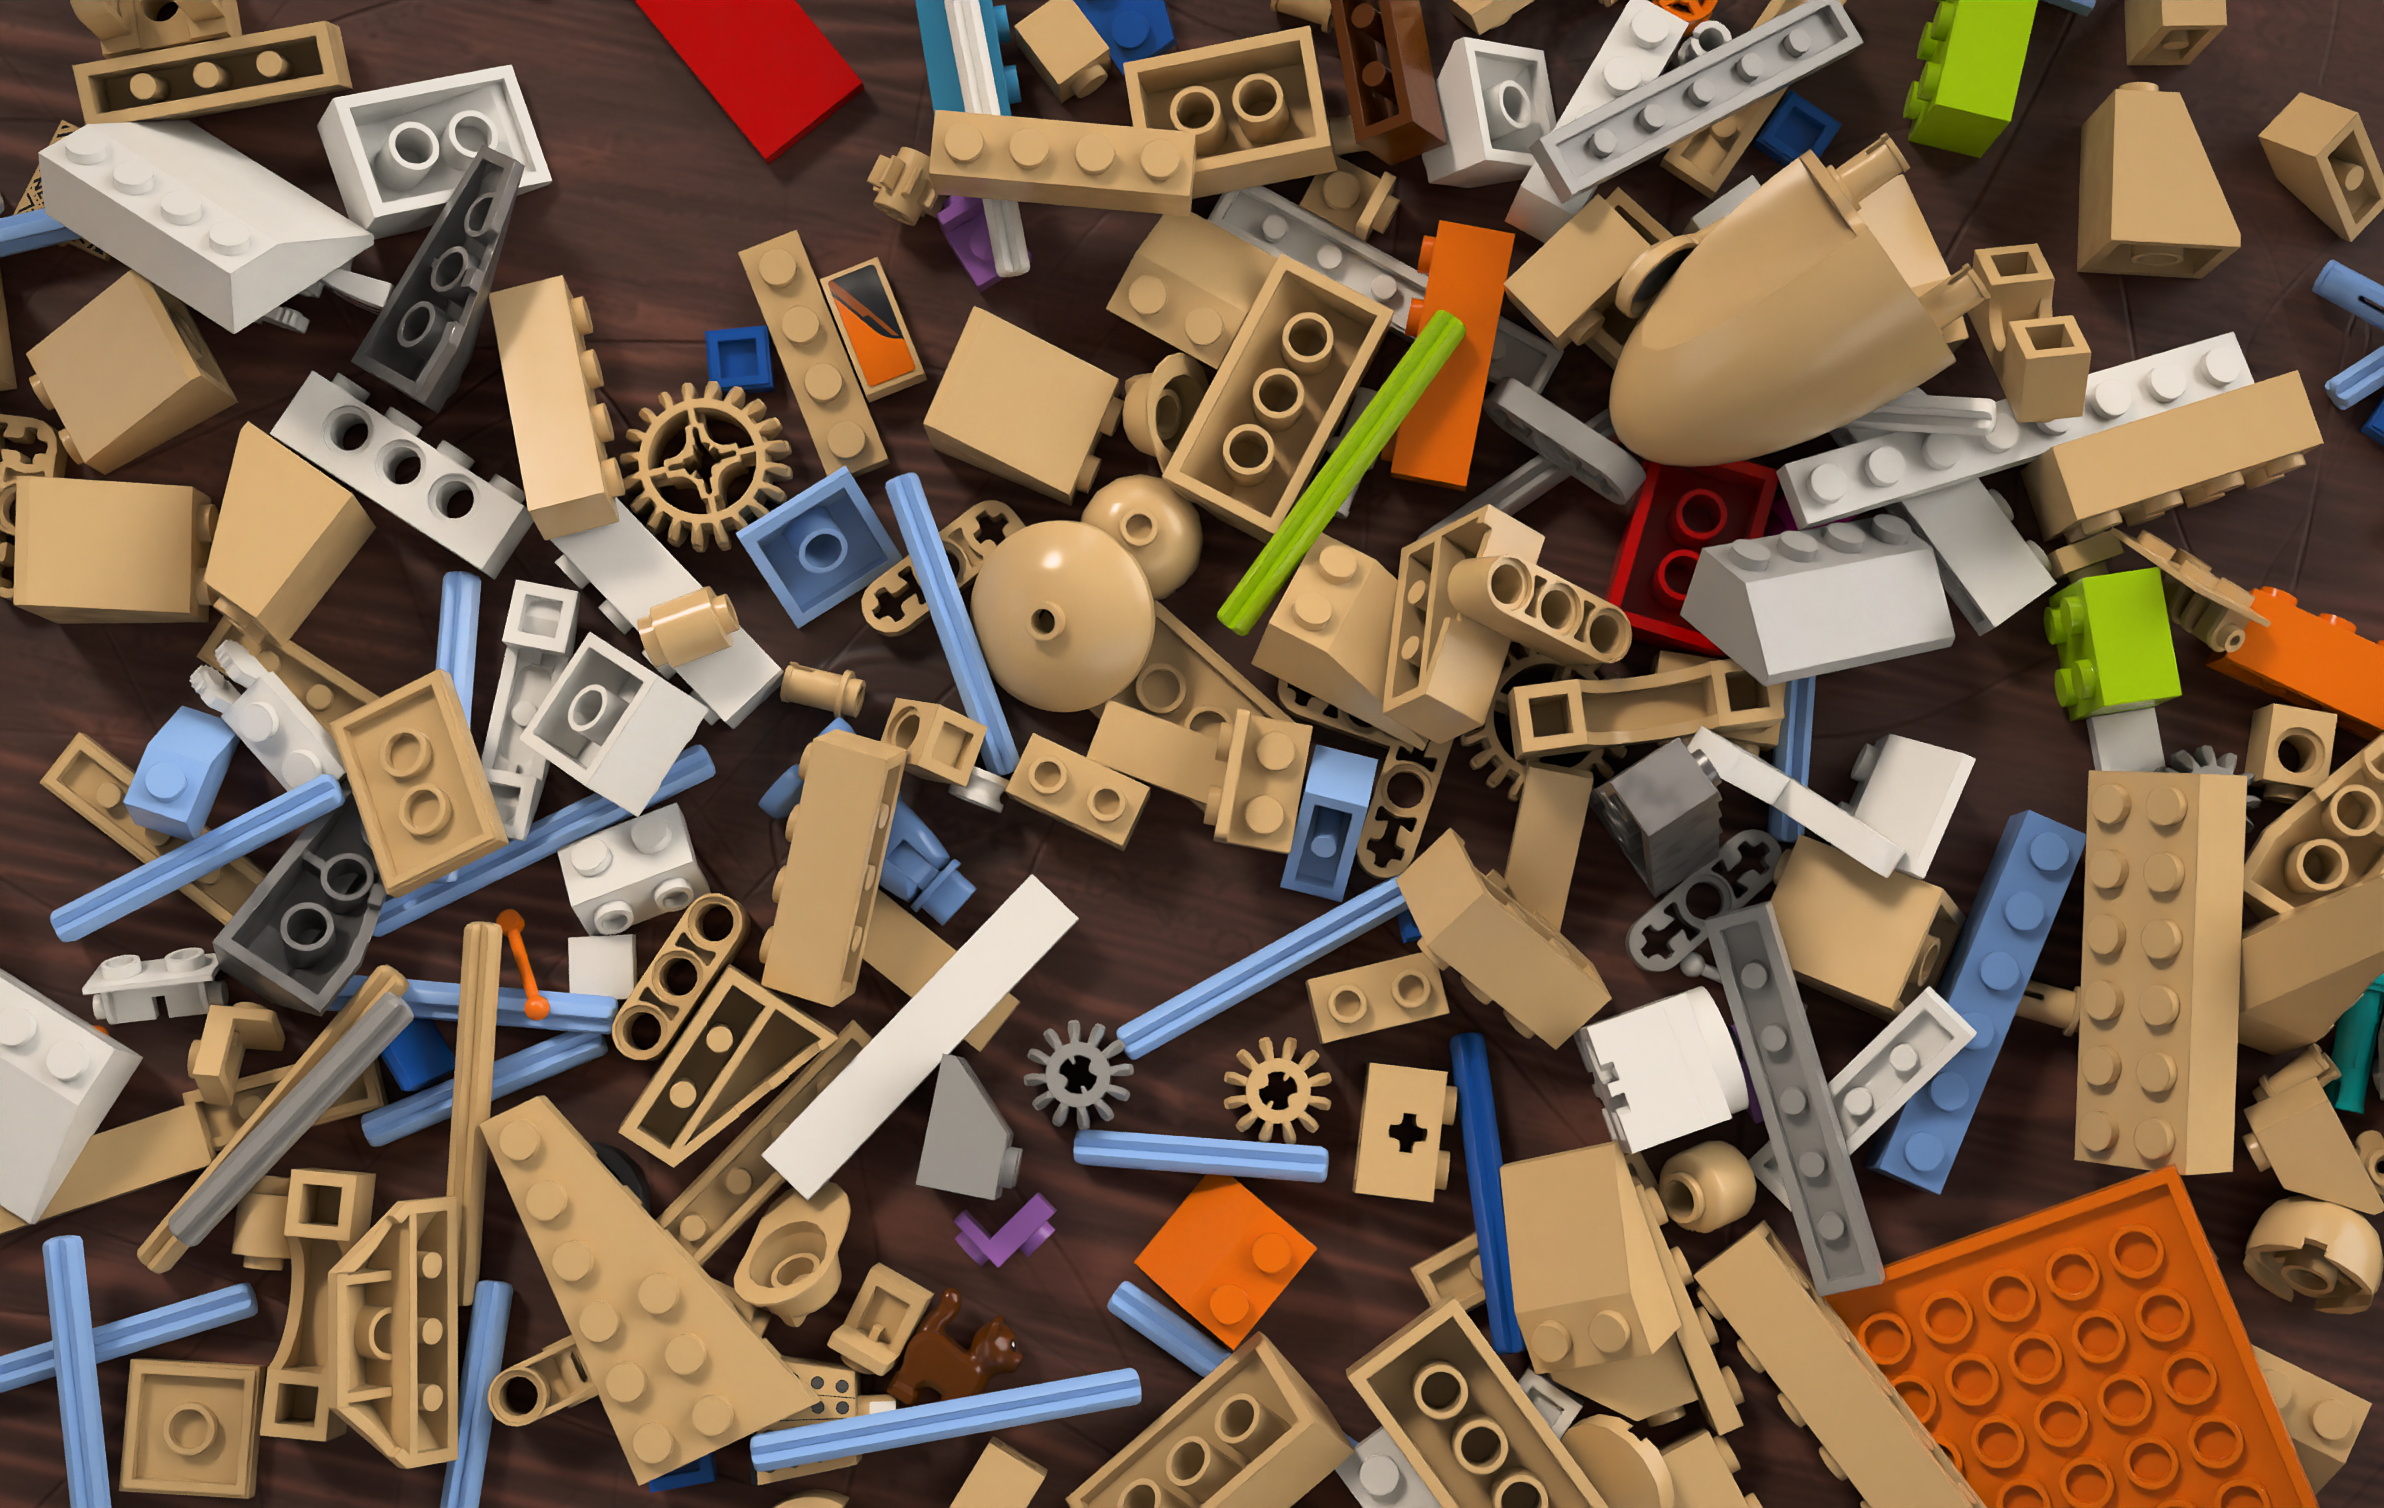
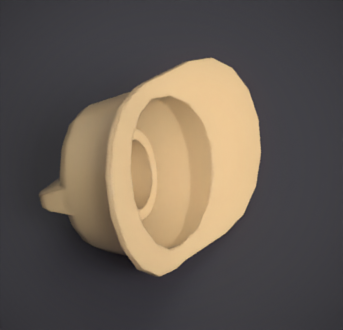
(1162, 406)
(795, 1254)

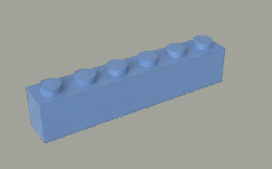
(1985, 989)

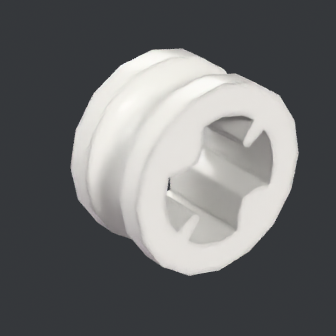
(982, 790)

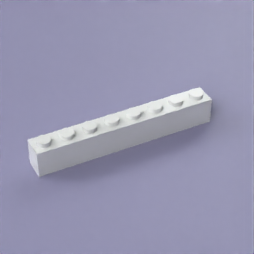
(1970, 528)

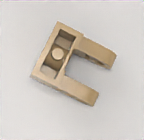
(133, 27)

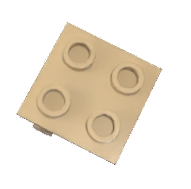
(2195, 597)

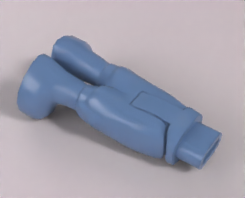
(914, 861)

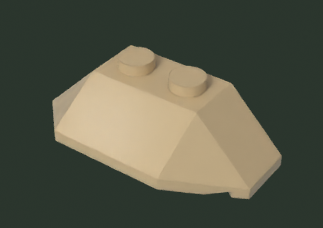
(399, 1334)

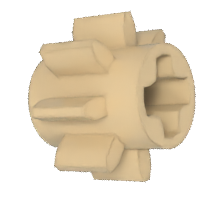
(905, 186)

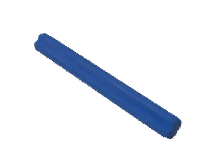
(1483, 1168)

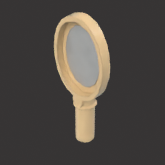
(1653, 269)

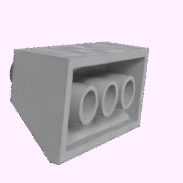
(1820, 599)

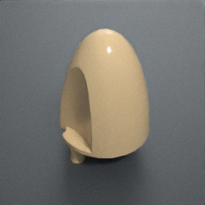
(1783, 324)

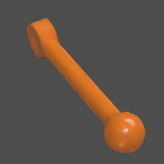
(512, 924)

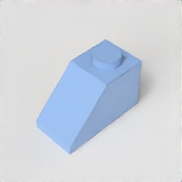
(181, 774)
(1329, 822)

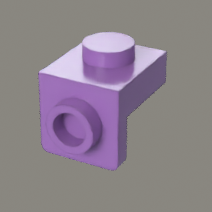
(1023, 1231)

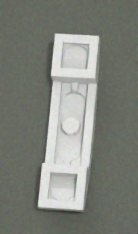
(539, 647)

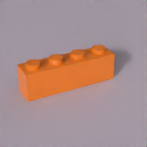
(1466, 280)
(2310, 663)

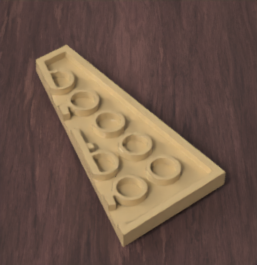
(647, 1319)

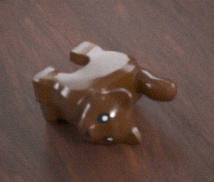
(944, 1365)

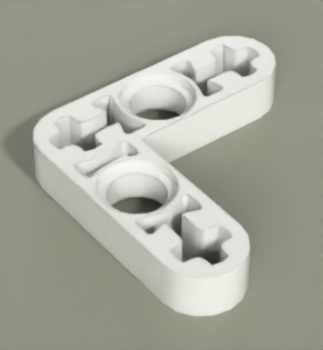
(1798, 802)

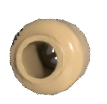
(1707, 1186)

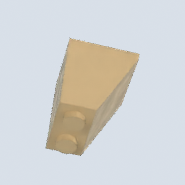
(2149, 190)
(127, 374)
(1023, 409)
(279, 538)
(112, 551)
(1859, 932)

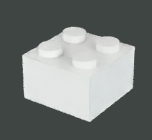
(613, 724)

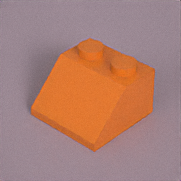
(1225, 1257)

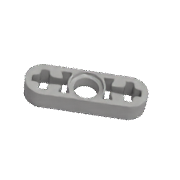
(1564, 440)
(1656, 919)

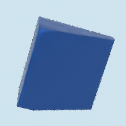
(419, 1056)

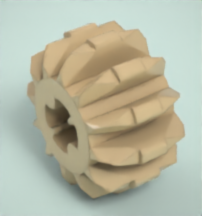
(1295, 1102)

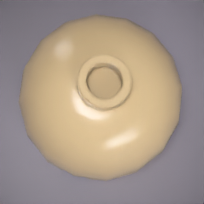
(1153, 525)
(2318, 1252)

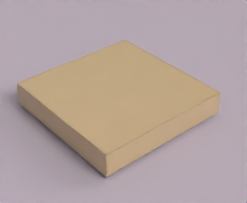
(192, 1428)

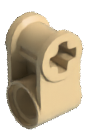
(558, 1381)

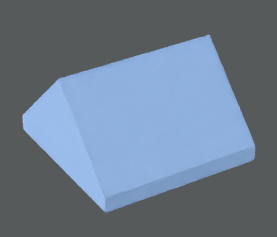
(820, 547)

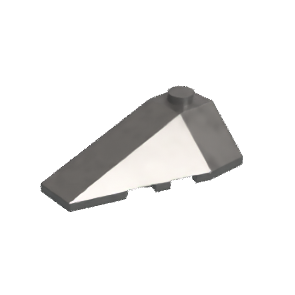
(439, 303)
(309, 916)

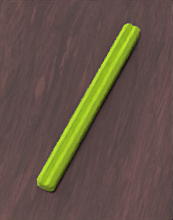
(1341, 472)

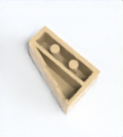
(1439, 660)
(1499, 944)
(722, 1064)

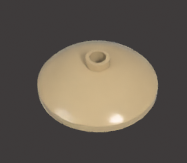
(1098, 608)

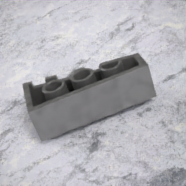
(1663, 814)

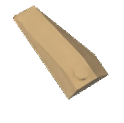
(2322, 840)
(2309, 967)

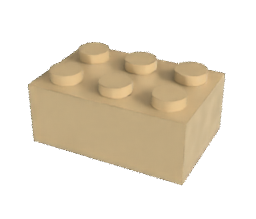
(1250, 103)

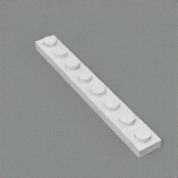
(1919, 462)

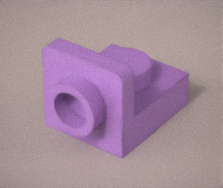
(967, 233)

